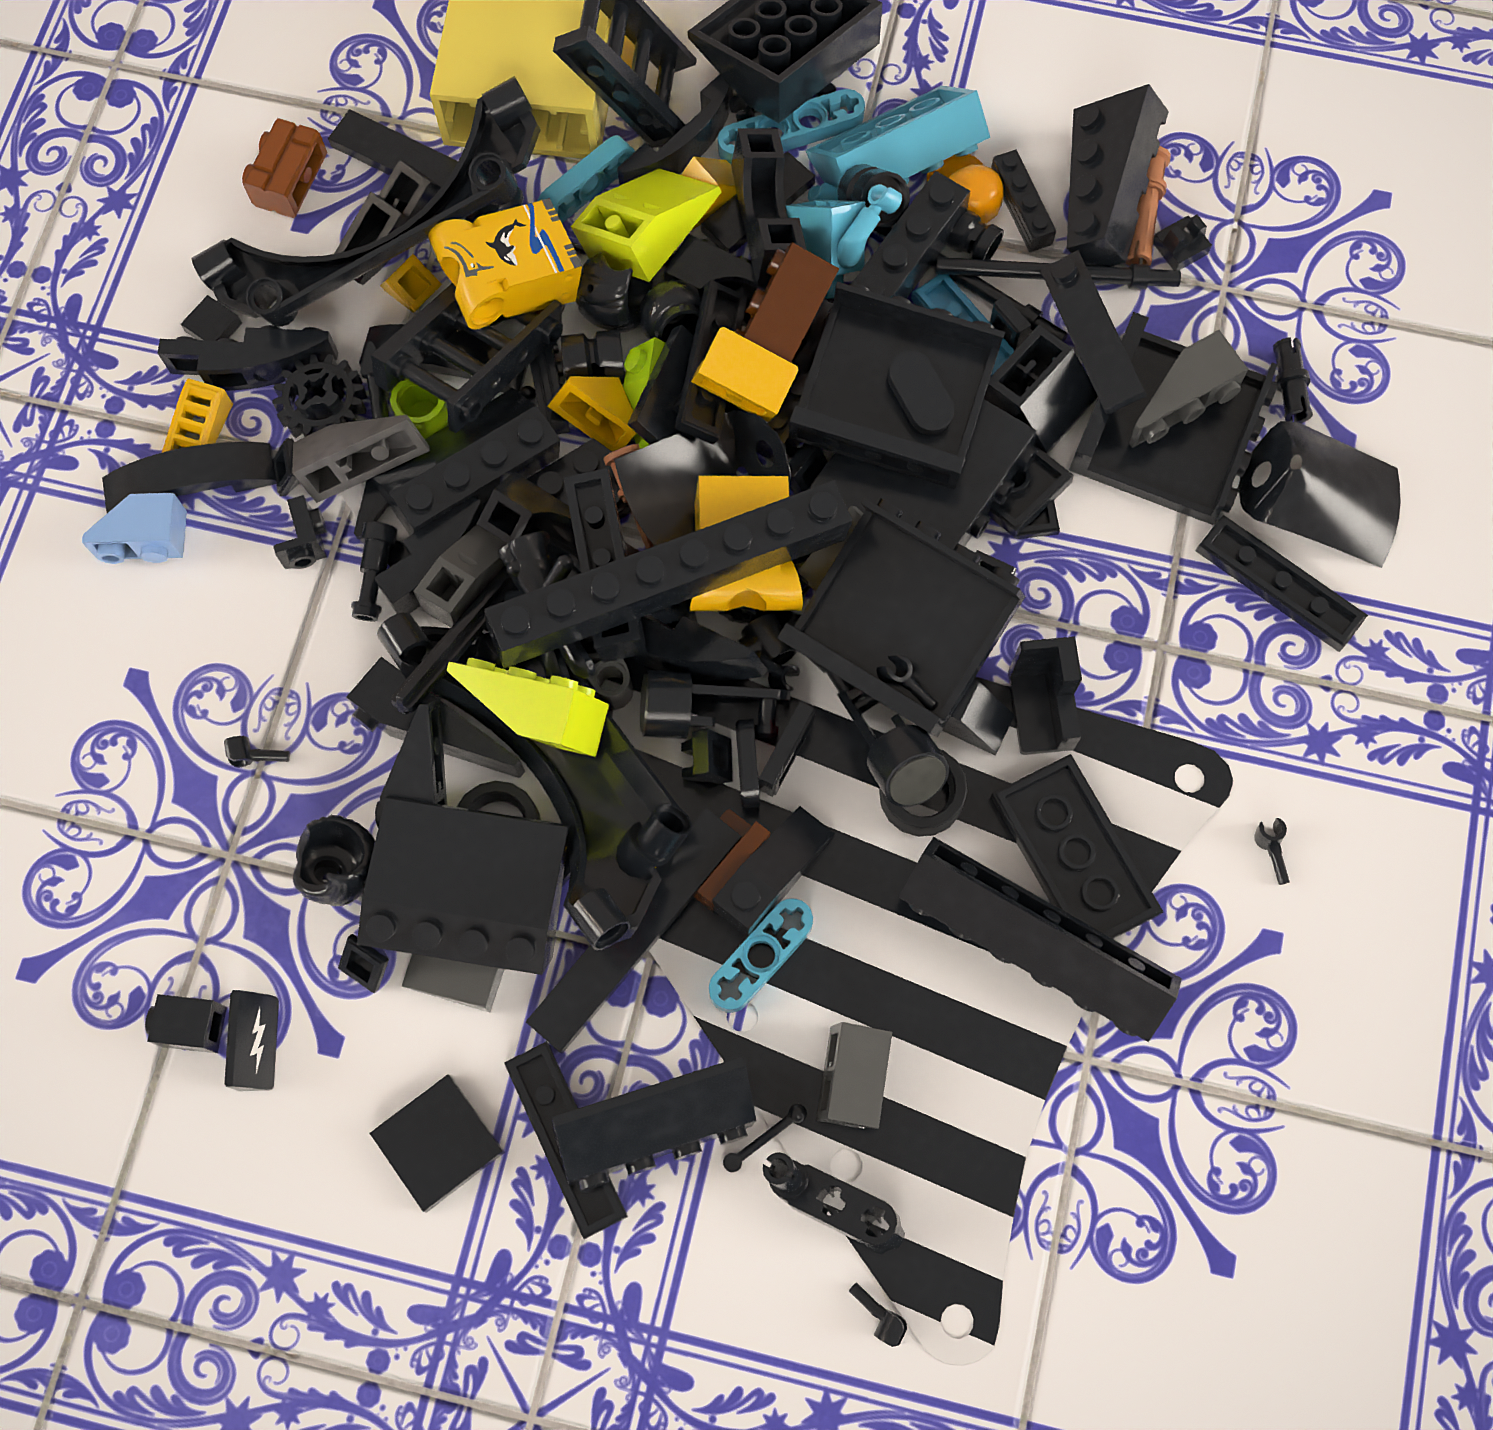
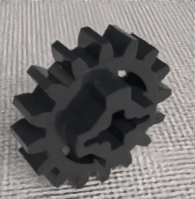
(320, 395)

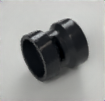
(975, 237)

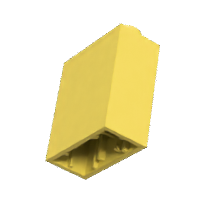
(509, 38)

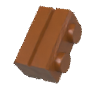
(284, 167)

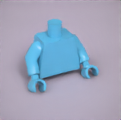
(841, 228)

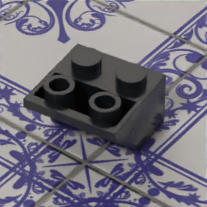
(1043, 387)

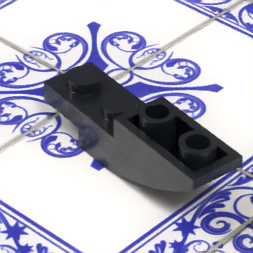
(247, 363)

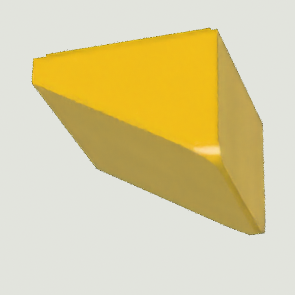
(411, 283)

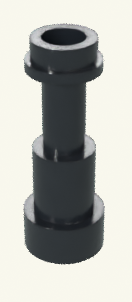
(377, 541)

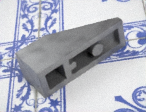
(353, 453)

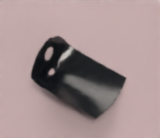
(664, 475)
(1332, 499)

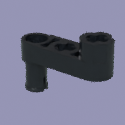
(809, 1187)

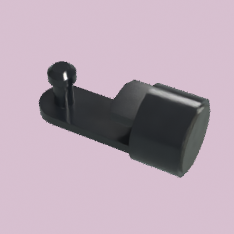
(668, 704)
(901, 760)

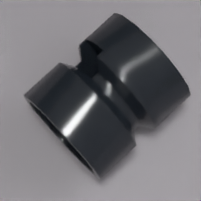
(859, 180)
(593, 357)

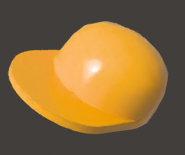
(982, 181)

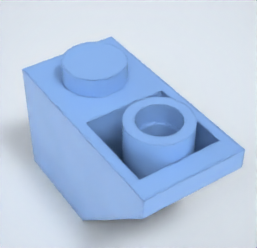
(139, 528)

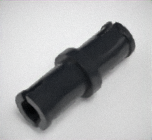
(1292, 380)

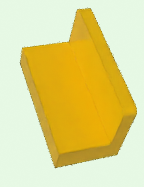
(745, 374)

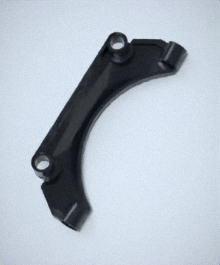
(497, 146)
(613, 802)

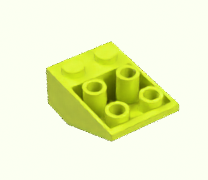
(643, 220)
(536, 707)

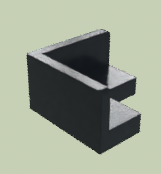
(1042, 694)

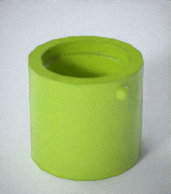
(424, 409)

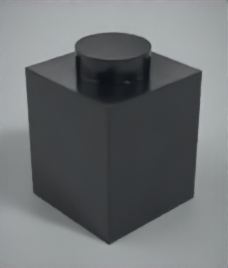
(185, 1023)

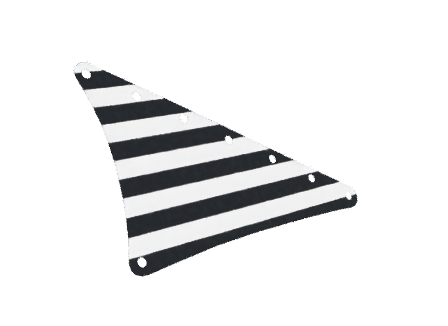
(968, 1031)

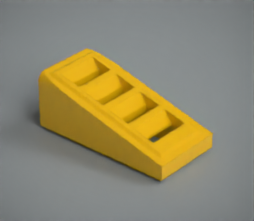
(189, 405)

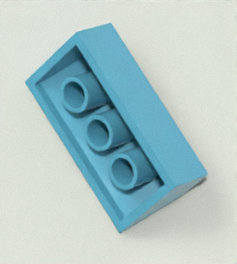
(907, 137)

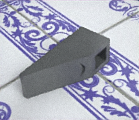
(1199, 377)
(460, 575)

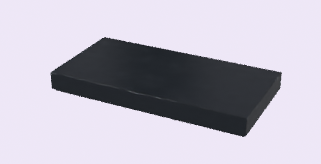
(1076, 849)

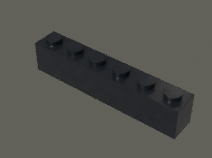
(1041, 940)

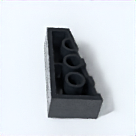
(1109, 171)

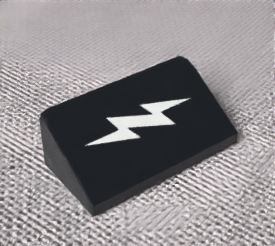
(251, 1041)

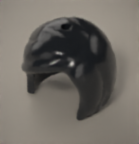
(610, 296)
(335, 852)

